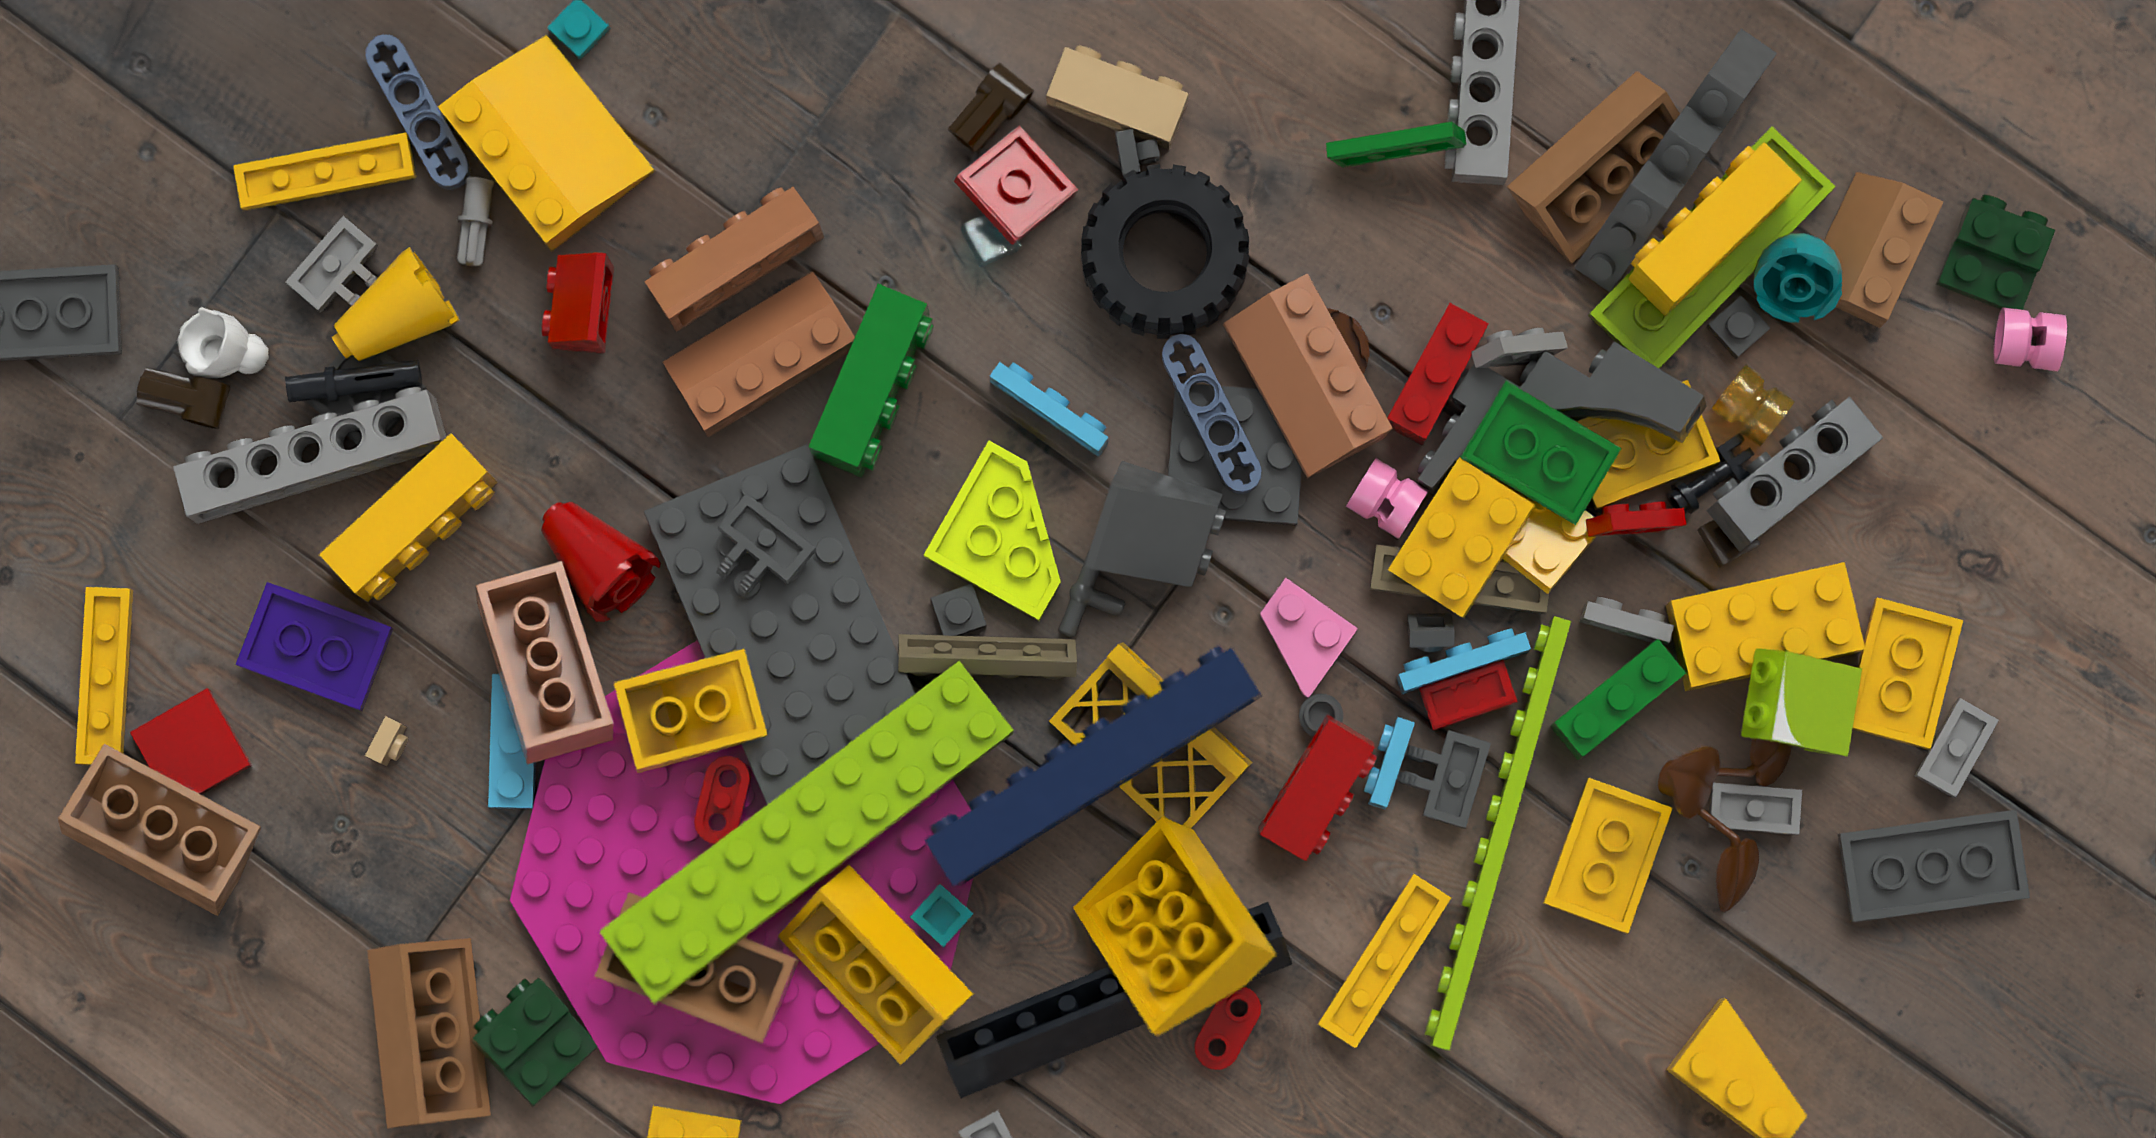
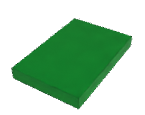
(1540, 452)

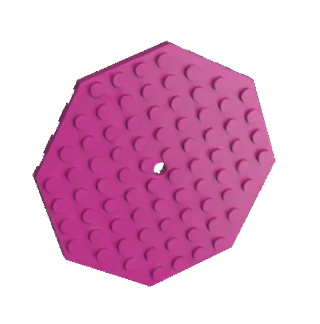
(621, 831)

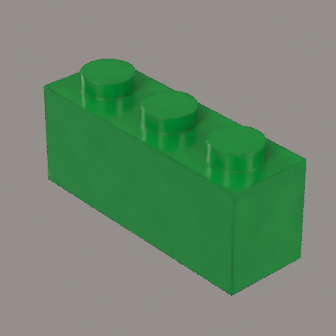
(1617, 699)

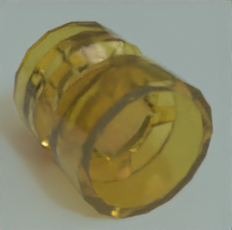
(1752, 405)

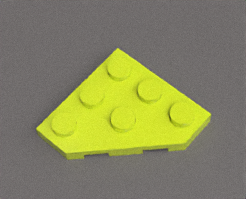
(999, 534)

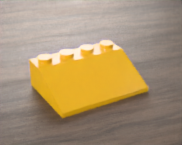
(546, 140)
(1172, 927)

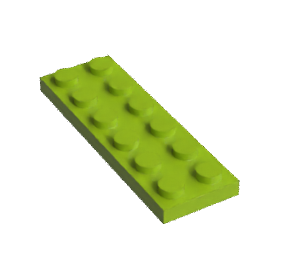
(1654, 337)

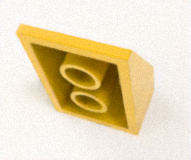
(690, 710)

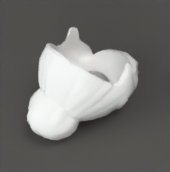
(219, 346)

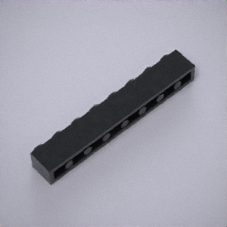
(1060, 1022)

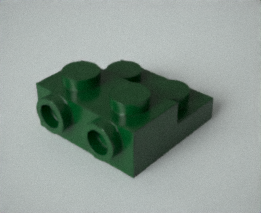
(1996, 253)
(533, 1040)

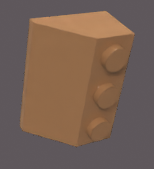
(1878, 242)

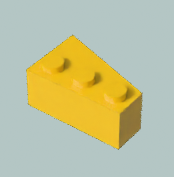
(1736, 1076)

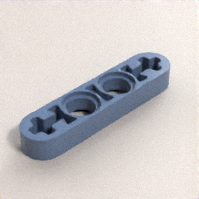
(413, 114)
(1208, 415)

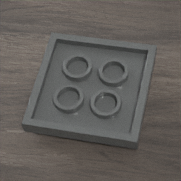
(1277, 493)

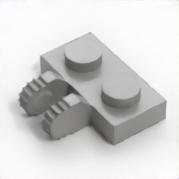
(333, 265)

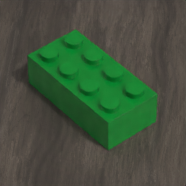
(870, 381)

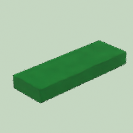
(1396, 144)

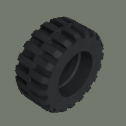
(1175, 193)

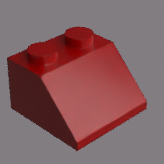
(579, 303)

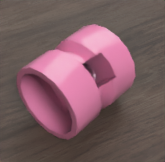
(2014, 338)
(1387, 498)

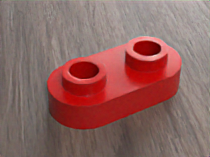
(722, 800)
(1227, 1027)

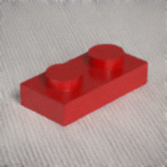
(1650, 518)

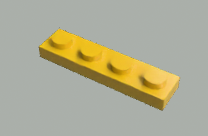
(324, 171)
(103, 671)
(1384, 961)

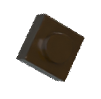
(1720, 545)

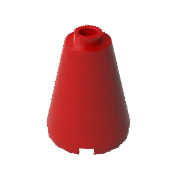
(598, 559)

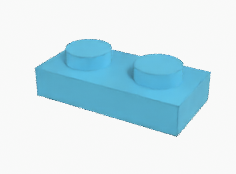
(1394, 744)

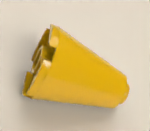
(394, 310)

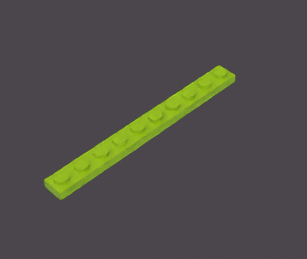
(1491, 851)

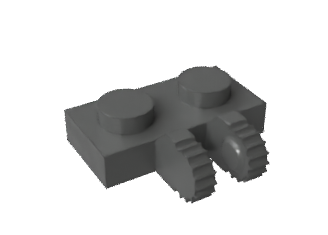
(764, 539)
(1454, 780)

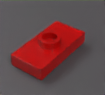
(1468, 695)

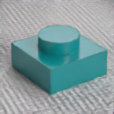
(578, 28)
(941, 915)

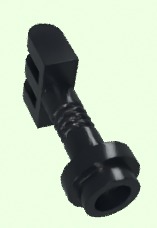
(1686, 495)

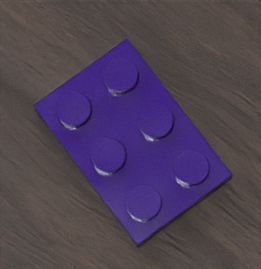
(314, 646)

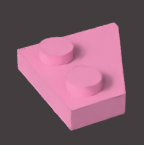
(1305, 634)

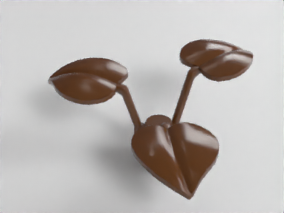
(1690, 783)

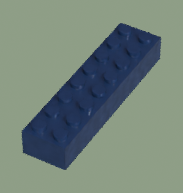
(1092, 767)

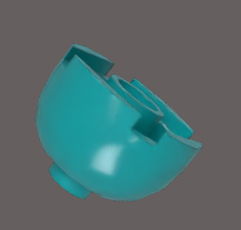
(1798, 278)

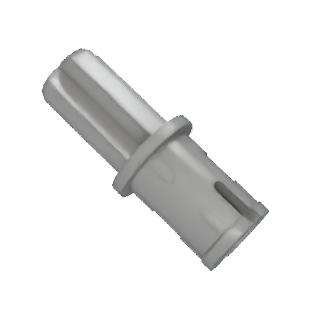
(474, 221)

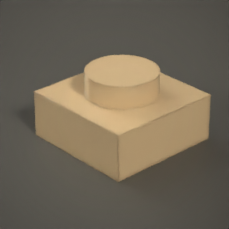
(388, 742)

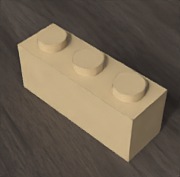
(1117, 96)

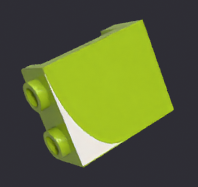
(1801, 701)

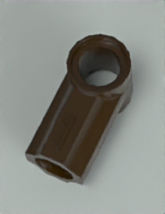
(997, 99)
(194, 399)

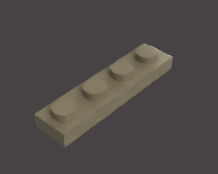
(1504, 589)
(988, 655)

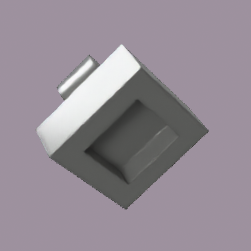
(1132, 154)

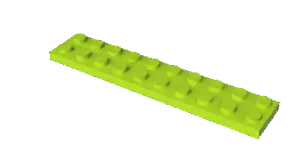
(806, 832)

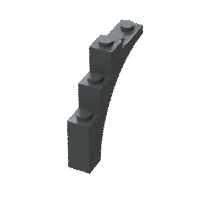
(1675, 160)
(1618, 389)

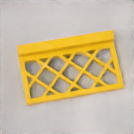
(1211, 745)

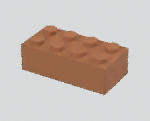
(544, 662)

